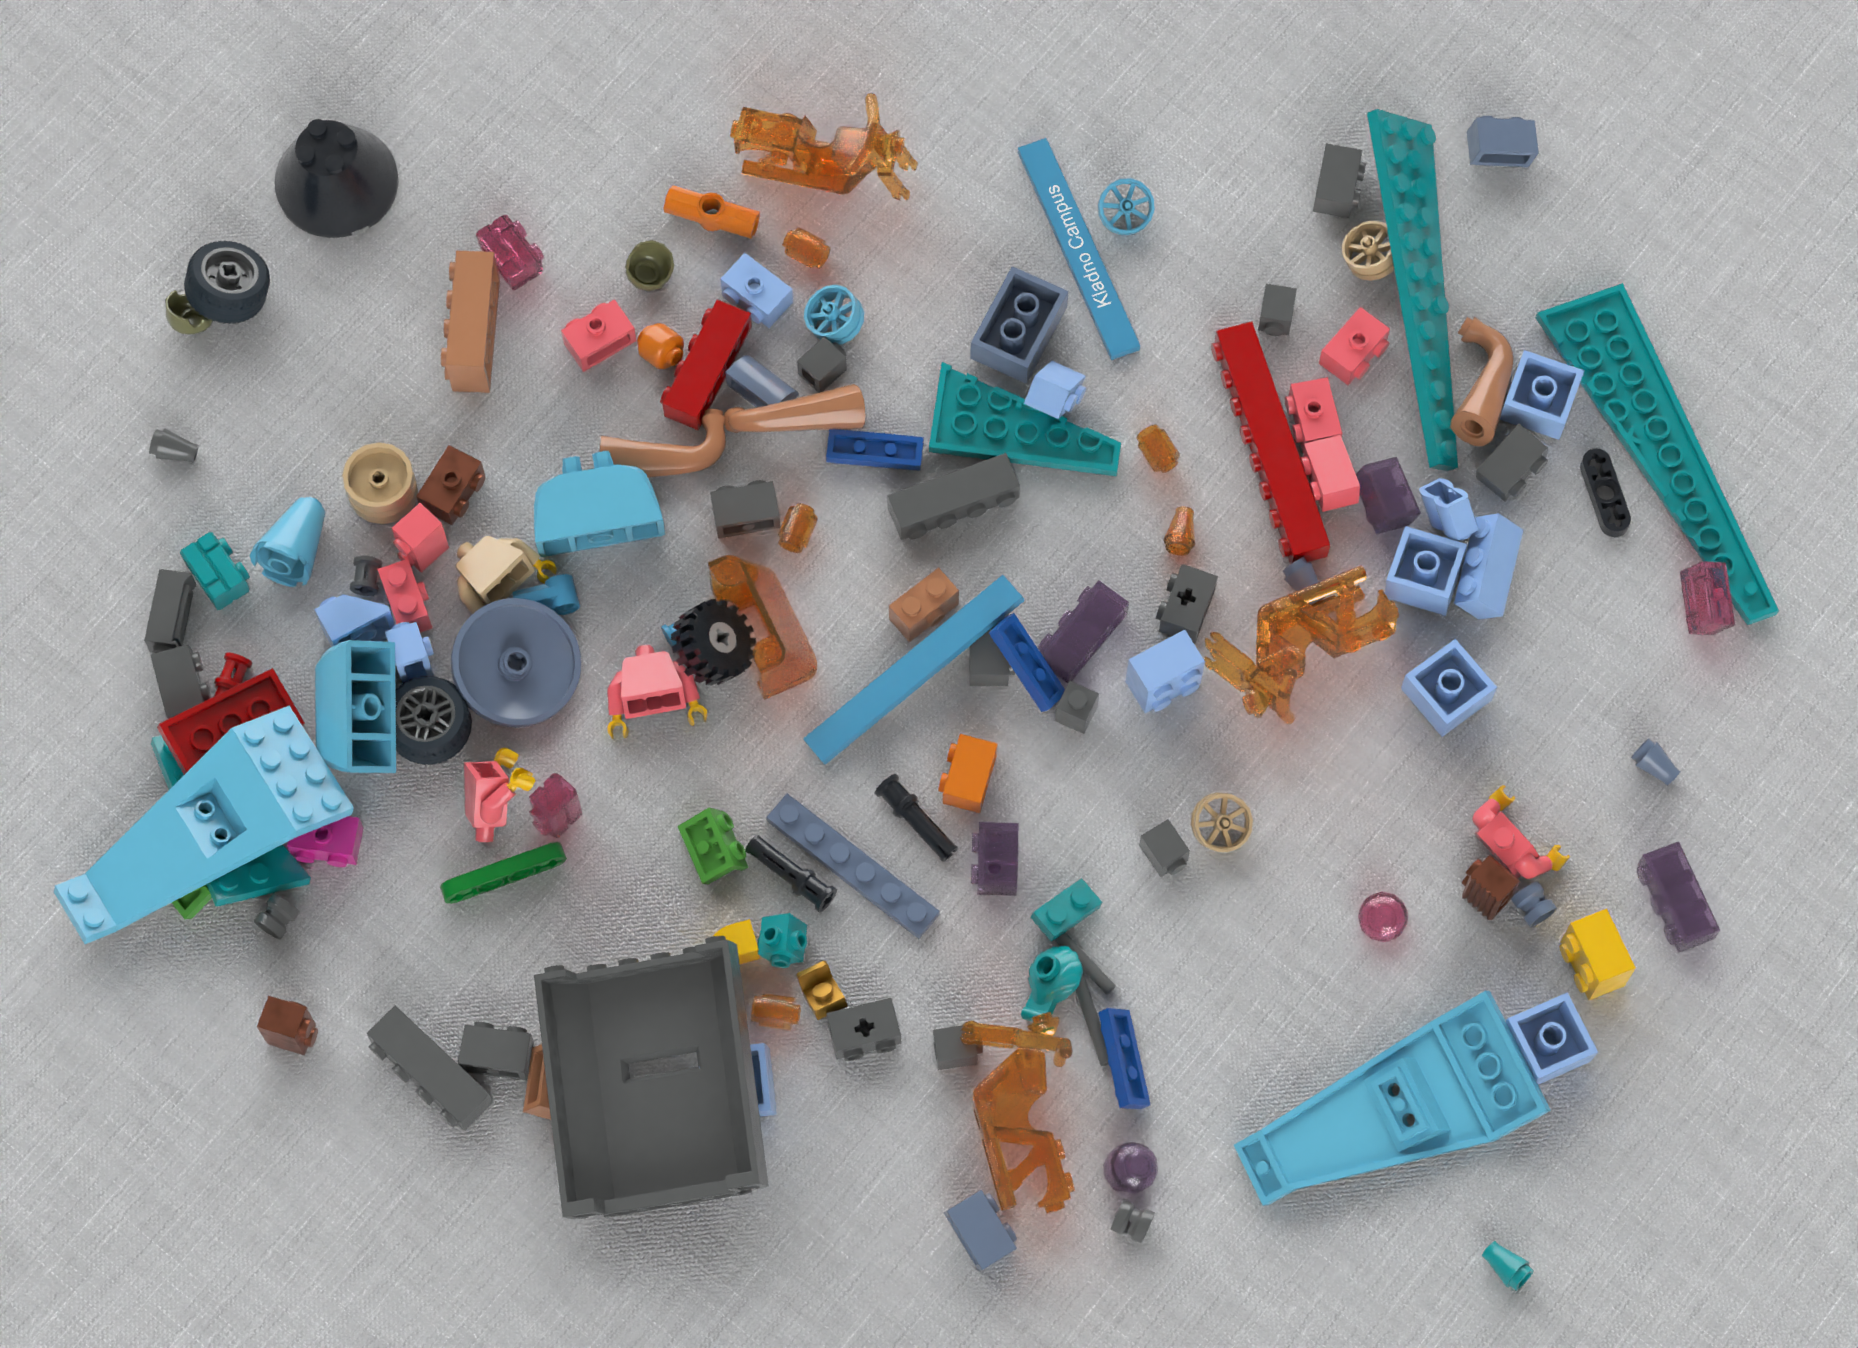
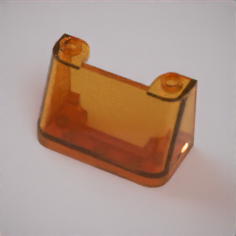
(783, 656)

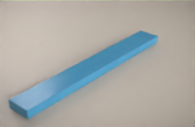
(913, 669)

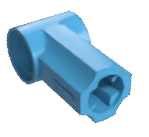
(557, 594)

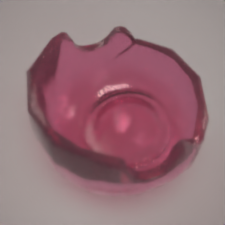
(1383, 916)

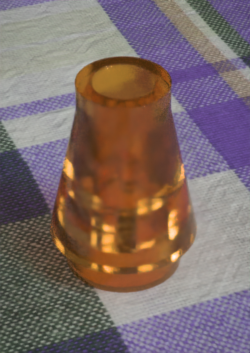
(1180, 534)

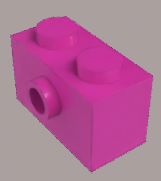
(334, 843)

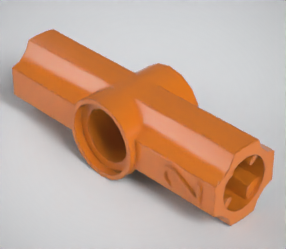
(729, 217)

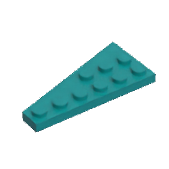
(990, 421)
(261, 876)

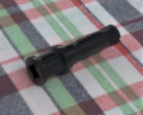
(906, 806)
(802, 881)

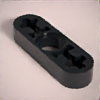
(1602, 506)

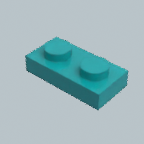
(1066, 910)

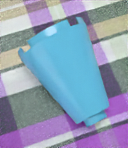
(291, 543)

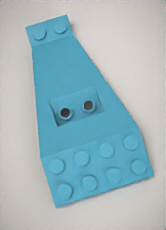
(260, 792)
(1453, 1075)

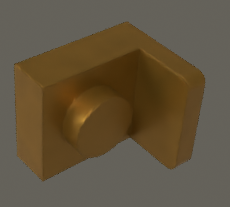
(821, 990)

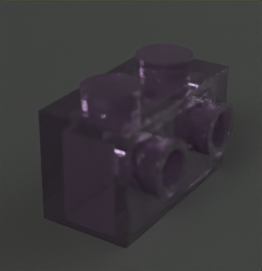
(1387, 495)
(997, 859)

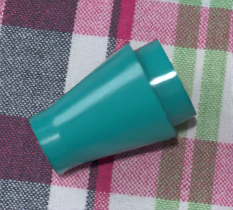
(1510, 1268)

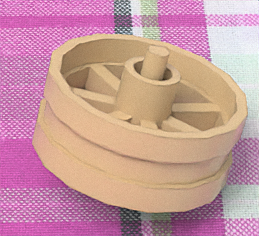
(1377, 264)
(1221, 822)

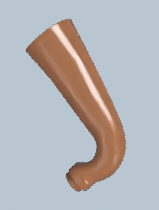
(1482, 408)
(821, 411)
(670, 459)

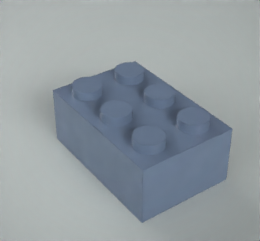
(1019, 324)

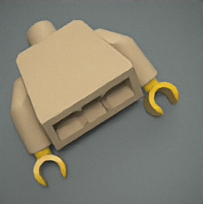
(496, 570)

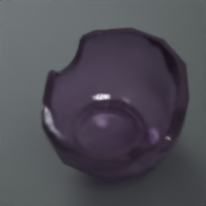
(1130, 1167)

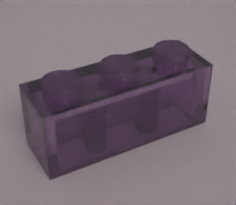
(1083, 630)
(1677, 897)

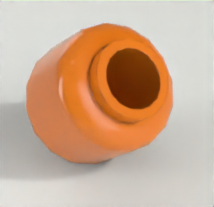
(660, 346)

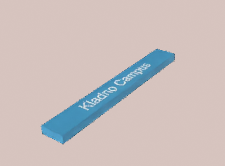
(1078, 249)

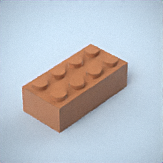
(471, 321)

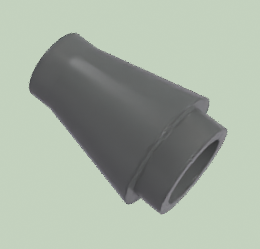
(172, 447)

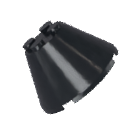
(335, 179)

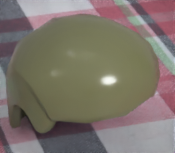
(649, 265)
(183, 316)

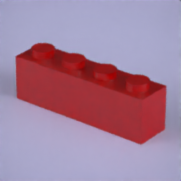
(705, 366)

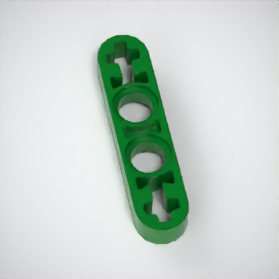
(503, 872)

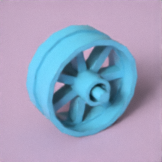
(1126, 206)
(833, 314)

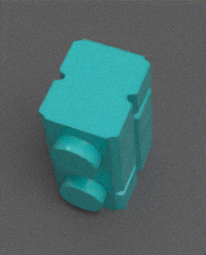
(215, 570)

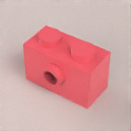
(598, 335)
(1354, 346)
(1312, 411)
(1330, 473)
(420, 538)
(405, 594)

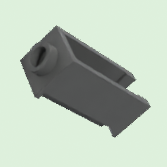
(169, 610)

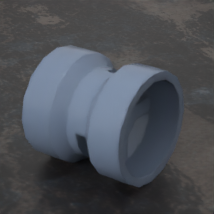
(1534, 904)

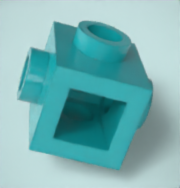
(782, 940)

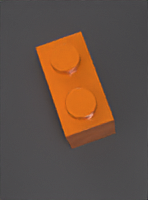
(969, 773)

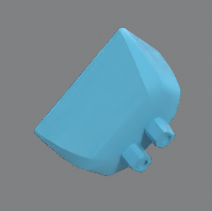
(595, 507)
(357, 707)

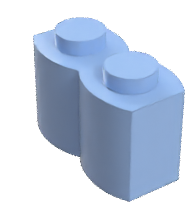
(1449, 509)

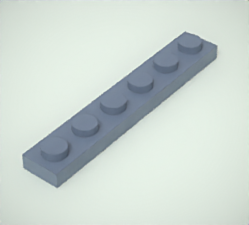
(853, 866)

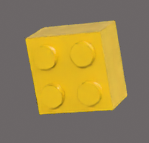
(1596, 955)

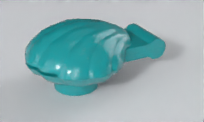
(1052, 979)

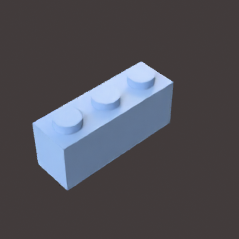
(1488, 567)

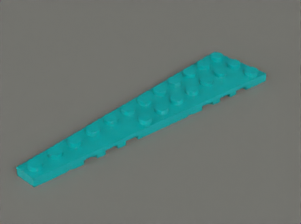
(1410, 205)
(1641, 407)

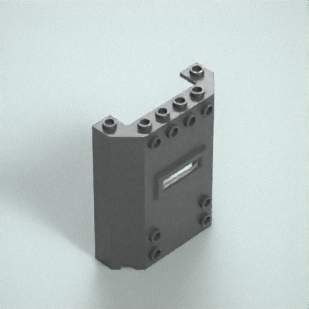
(660, 1135)

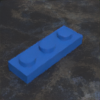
(874, 449)
(1027, 662)
(1124, 1058)

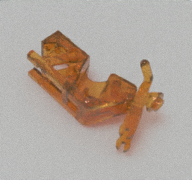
(819, 164)
(1288, 628)
(1004, 1102)

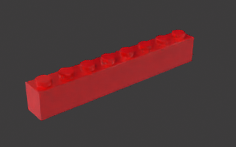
(1271, 443)

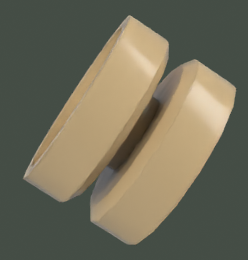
(380, 483)

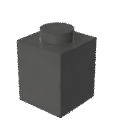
(1277, 310)
(822, 364)
(1076, 707)
(1165, 849)
(951, 1051)

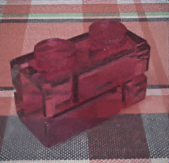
(514, 256)
(1707, 598)
(554, 806)

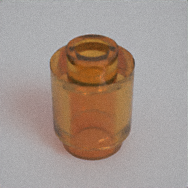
(806, 248)
(1158, 449)
(797, 528)
(775, 1011)

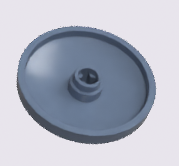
(516, 662)

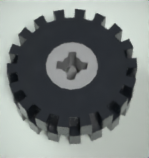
(698, 637)

